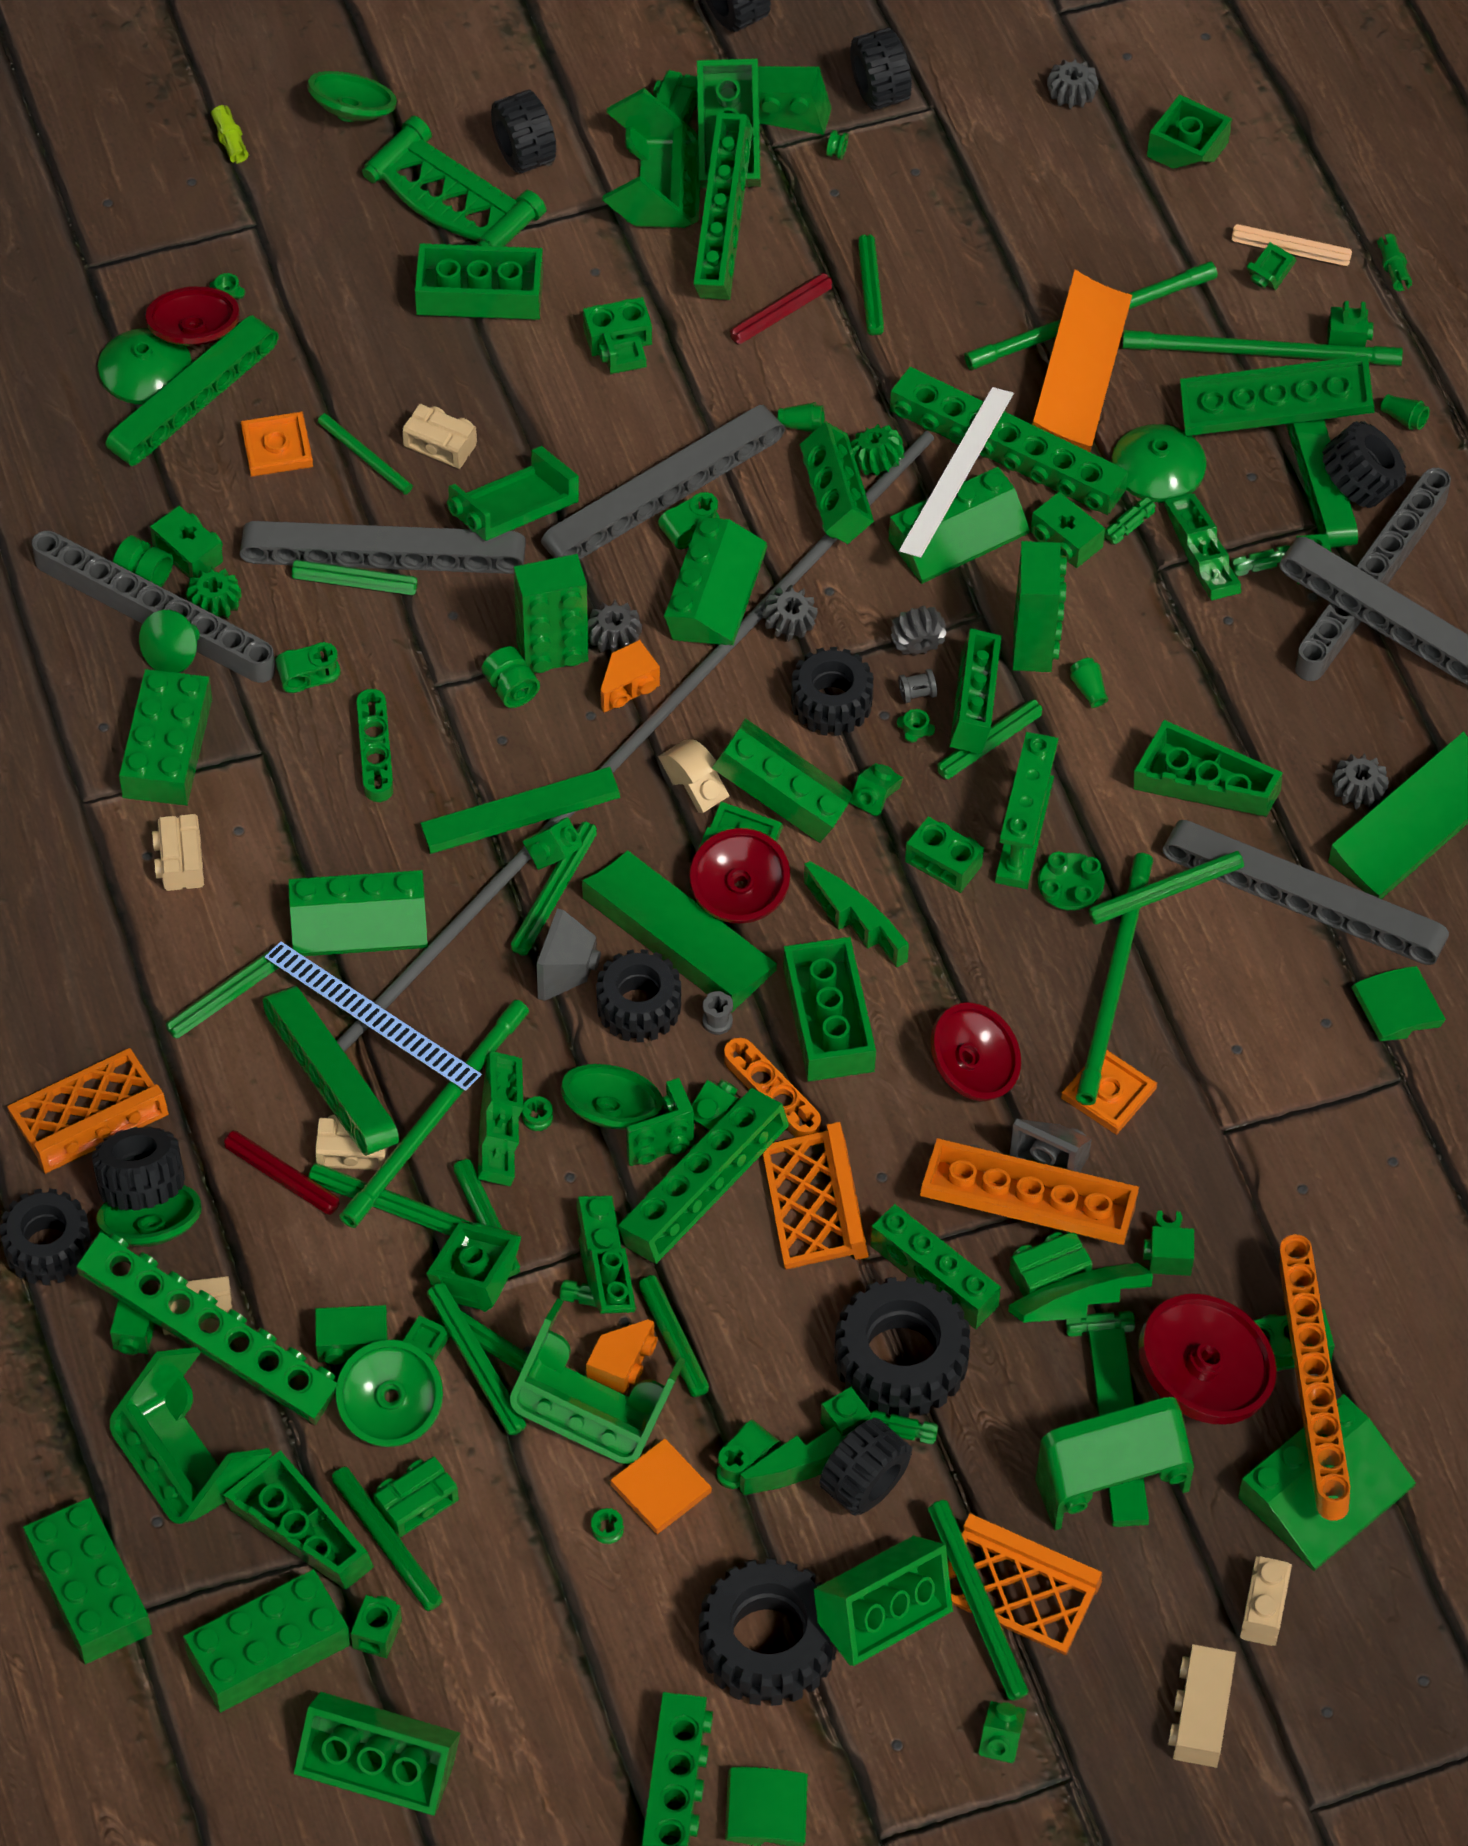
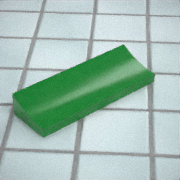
(1407, 824)
(677, 929)

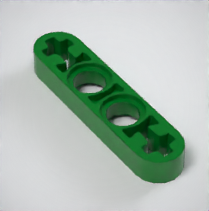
(372, 745)

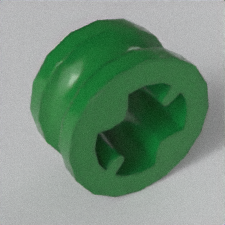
(837, 144)
(539, 1123)
(611, 1515)

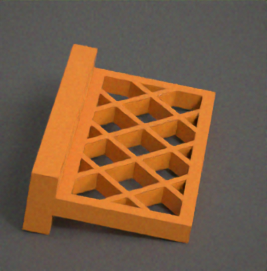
(82, 1137)
(844, 1192)
(1038, 1561)

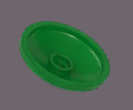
(351, 95)
(140, 365)
(1160, 462)
(610, 1095)
(152, 1225)
(374, 1373)

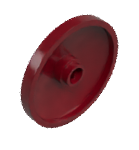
(1207, 1358)

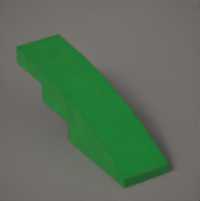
(1202, 547)
(849, 907)
(500, 1118)
(1073, 1294)
(791, 1463)

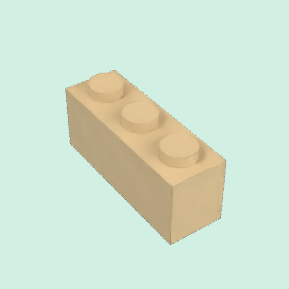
(1202, 1705)

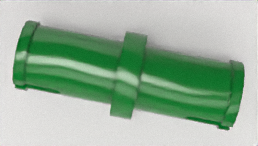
(1394, 262)

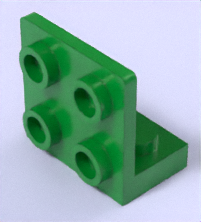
(663, 1134)

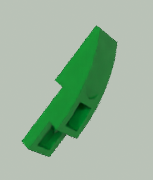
(602, 1255)

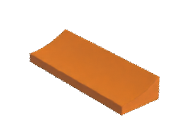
(1082, 361)
(1030, 1191)

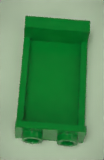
(516, 497)

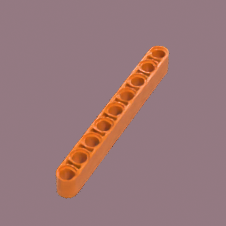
(1314, 1389)

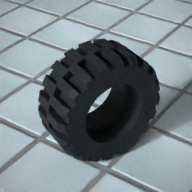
(908, 1307)
(758, 1674)

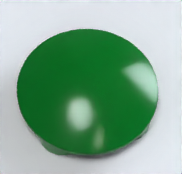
(168, 641)
(1071, 880)

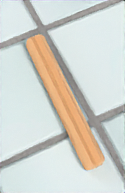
(1292, 244)

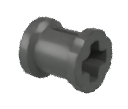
(917, 686)
(717, 1013)

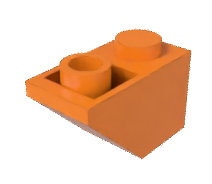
(629, 675)
(619, 1356)

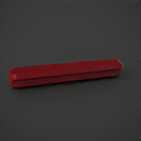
(781, 308)
(281, 1172)

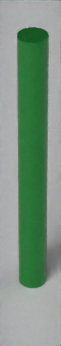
(365, 453)

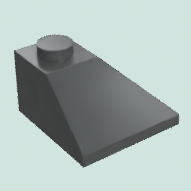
(566, 956)
(1050, 1144)

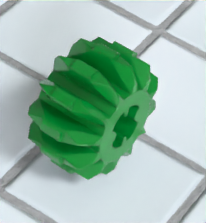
(877, 449)
(215, 592)

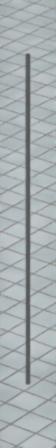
(624, 752)

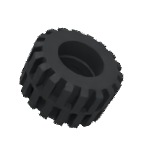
(739, 13)
(881, 68)
(523, 131)
(1364, 464)
(835, 670)
(642, 973)
(138, 1168)
(40, 1213)
(865, 1466)

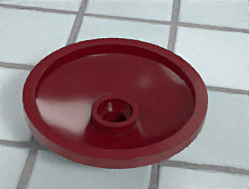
(192, 315)
(736, 857)
(986, 1045)

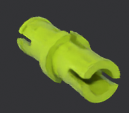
(229, 134)

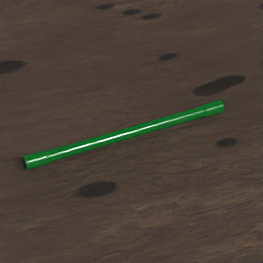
(1147, 340)
(992, 352)
(1091, 1075)
(365, 1199)

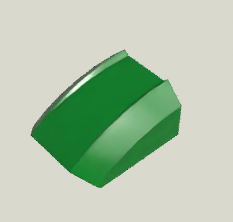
(476, 1263)

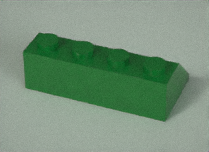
(977, 522)
(714, 582)
(783, 780)
(358, 913)
(885, 1598)
(376, 1753)

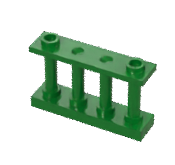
(1026, 810)

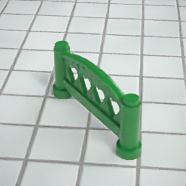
(411, 148)

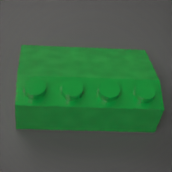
(1284, 1497)

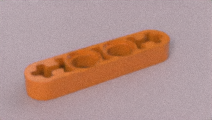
(775, 1086)

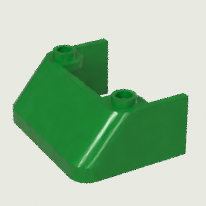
(669, 167)
(583, 1407)
(166, 1448)
(1110, 1453)

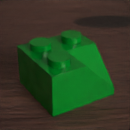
(1188, 134)

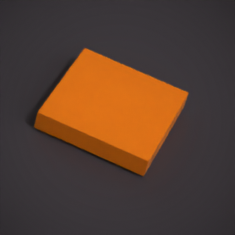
(276, 444)
(1119, 1094)
(661, 1486)

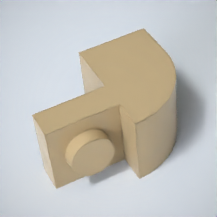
(692, 765)

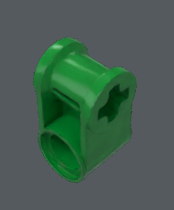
(681, 520)
(305, 667)
(744, 1451)

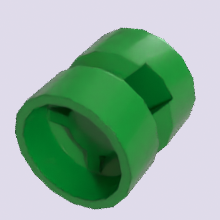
(143, 560)
(511, 676)

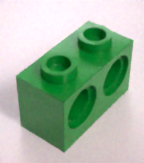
(621, 319)
(941, 859)

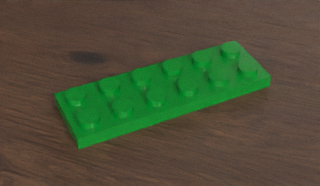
(1277, 395)

